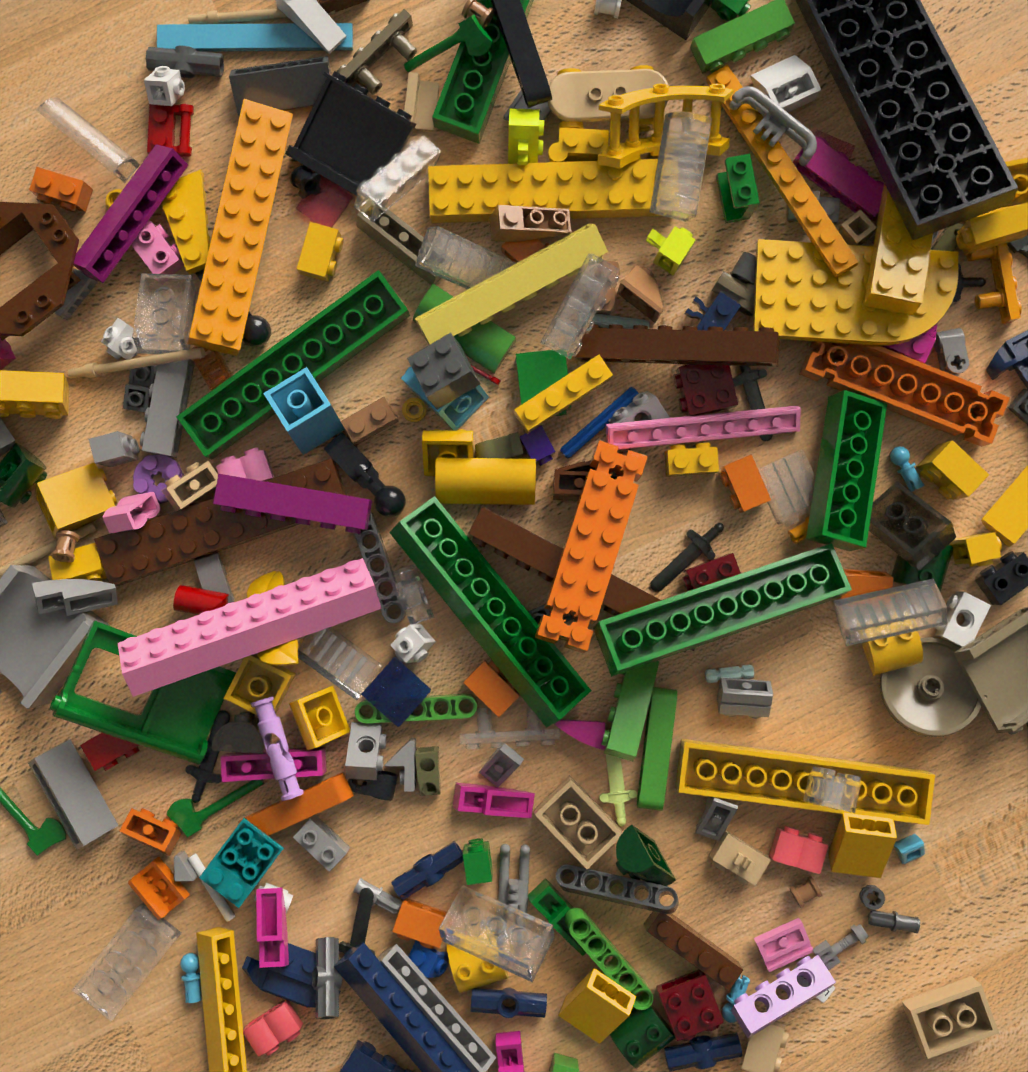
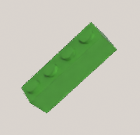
(742, 35)
(630, 712)

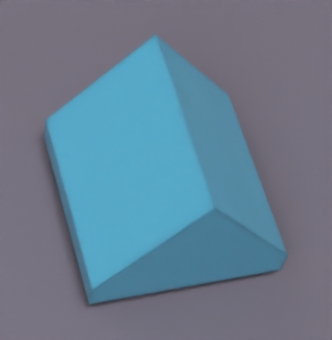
(909, 848)

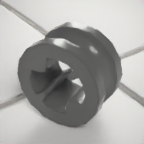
(869, 889)

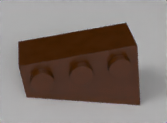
(570, 480)

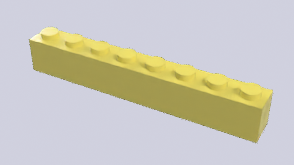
(512, 285)

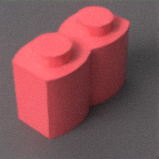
(798, 850)
(272, 1028)

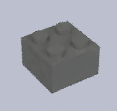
(443, 371)

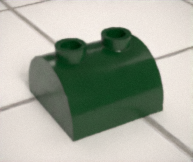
(18, 474)
(935, 569)
(642, 858)
(642, 1035)

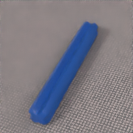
(597, 424)

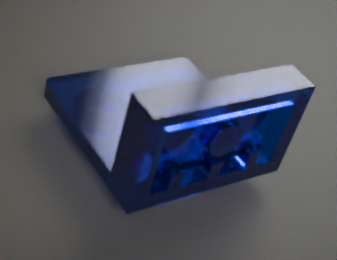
(396, 691)

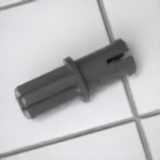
(894, 921)

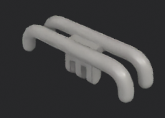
(776, 121)
(514, 891)

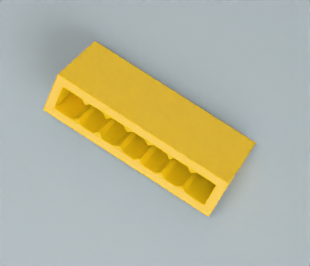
(485, 481)
(1010, 512)

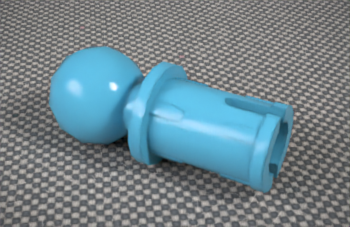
(901, 456)
(190, 964)
(738, 989)

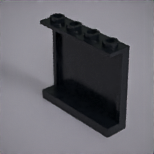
(350, 134)

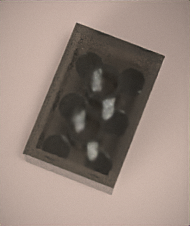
(910, 526)

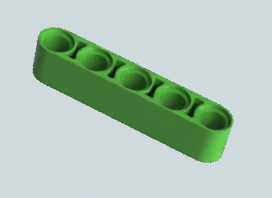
(429, 711)
(657, 749)
(601, 950)

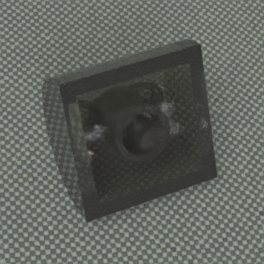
(240, 735)

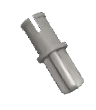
(380, 897)

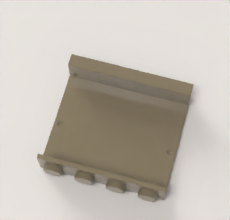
(999, 671)

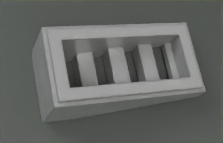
(76, 295)

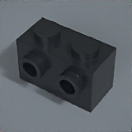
(1004, 579)

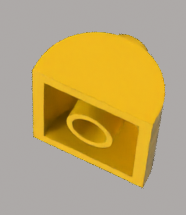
(445, 444)
(893, 652)
(319, 717)
(472, 972)

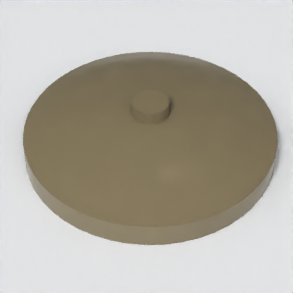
(931, 695)

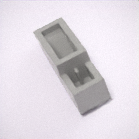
(73, 595)

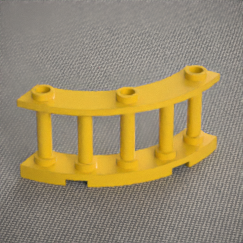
(621, 154)

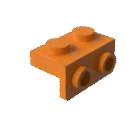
(158, 888)

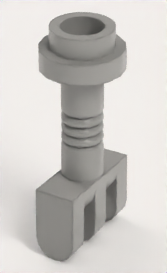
(828, 953)

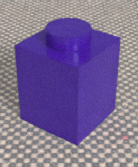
(538, 446)

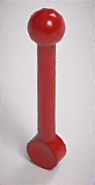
(493, 379)

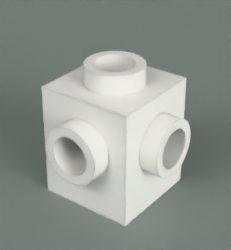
(164, 86)
(119, 340)
(412, 643)

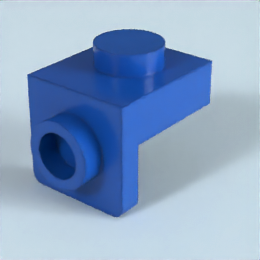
(429, 961)

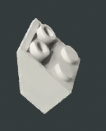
(788, 83)

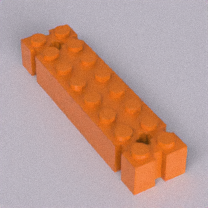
(908, 388)
(591, 547)

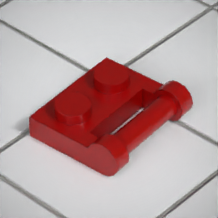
(162, 127)

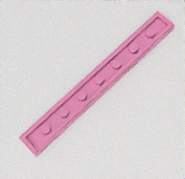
(704, 427)

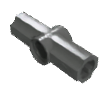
(187, 60)
(326, 978)

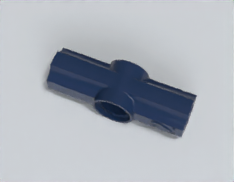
(428, 870)
(525, 1004)
(703, 1052)

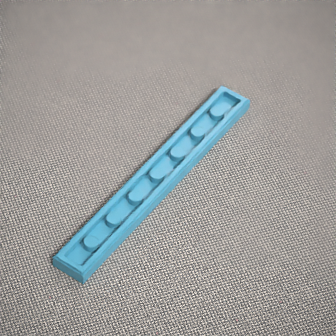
(244, 37)

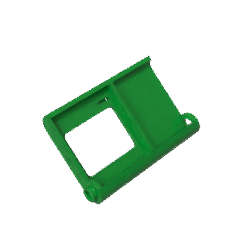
(174, 717)

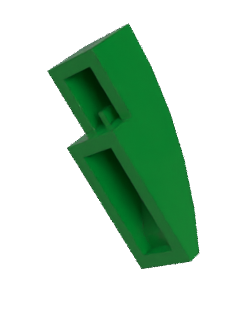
(553, 908)

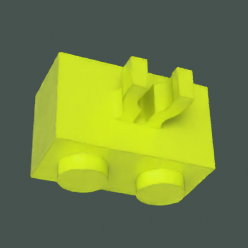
(524, 136)
(671, 249)

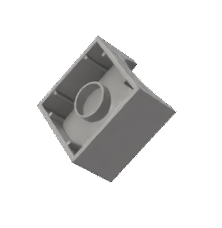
(35, 646)

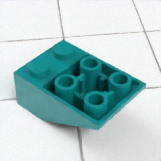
(241, 862)

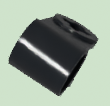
(382, 788)

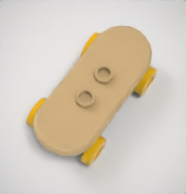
(579, 94)

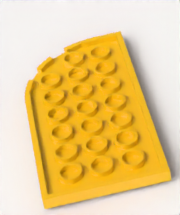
(807, 303)

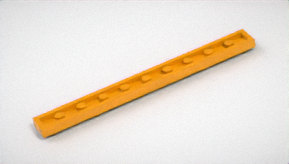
(787, 181)

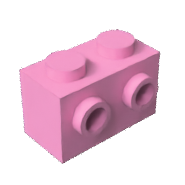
(156, 250)

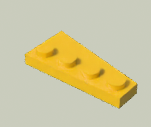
(188, 220)

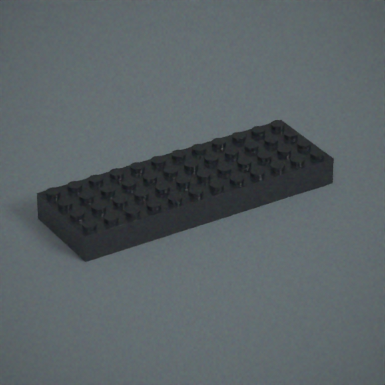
(911, 110)

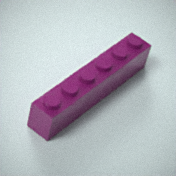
(129, 213)
(293, 502)

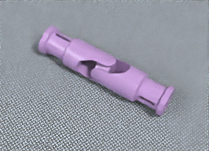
(281, 760)

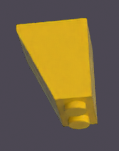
(74, 498)

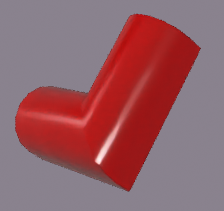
(198, 600)

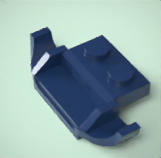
(1011, 356)
(287, 982)

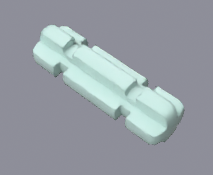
(735, 672)

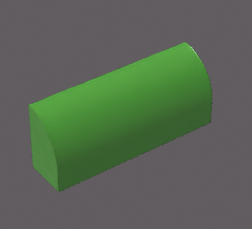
(485, 344)

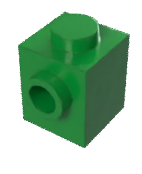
(730, 9)

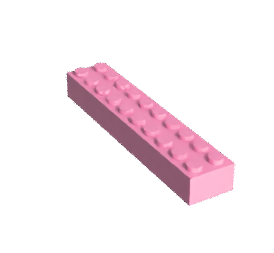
(247, 627)

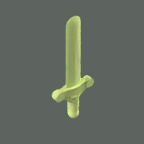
(617, 794)

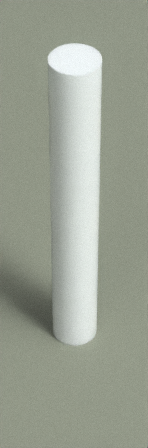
(217, 897)

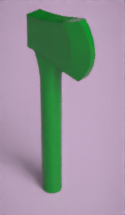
(470, 31)
(190, 822)
(39, 839)

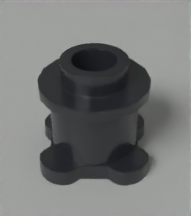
(306, 181)

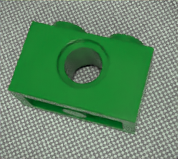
(477, 862)

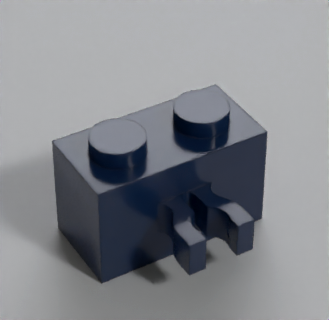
(718, 314)

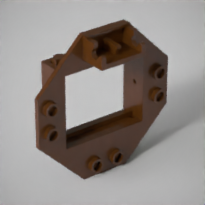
(49, 290)

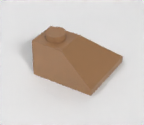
(642, 292)

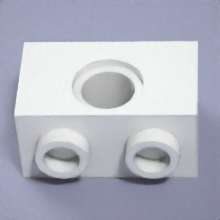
(974, 615)

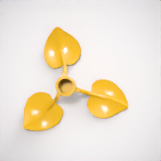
(285, 653)

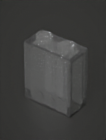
(790, 487)

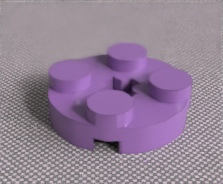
(151, 466)

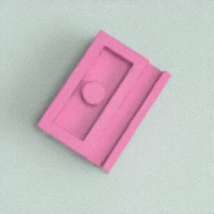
(783, 944)

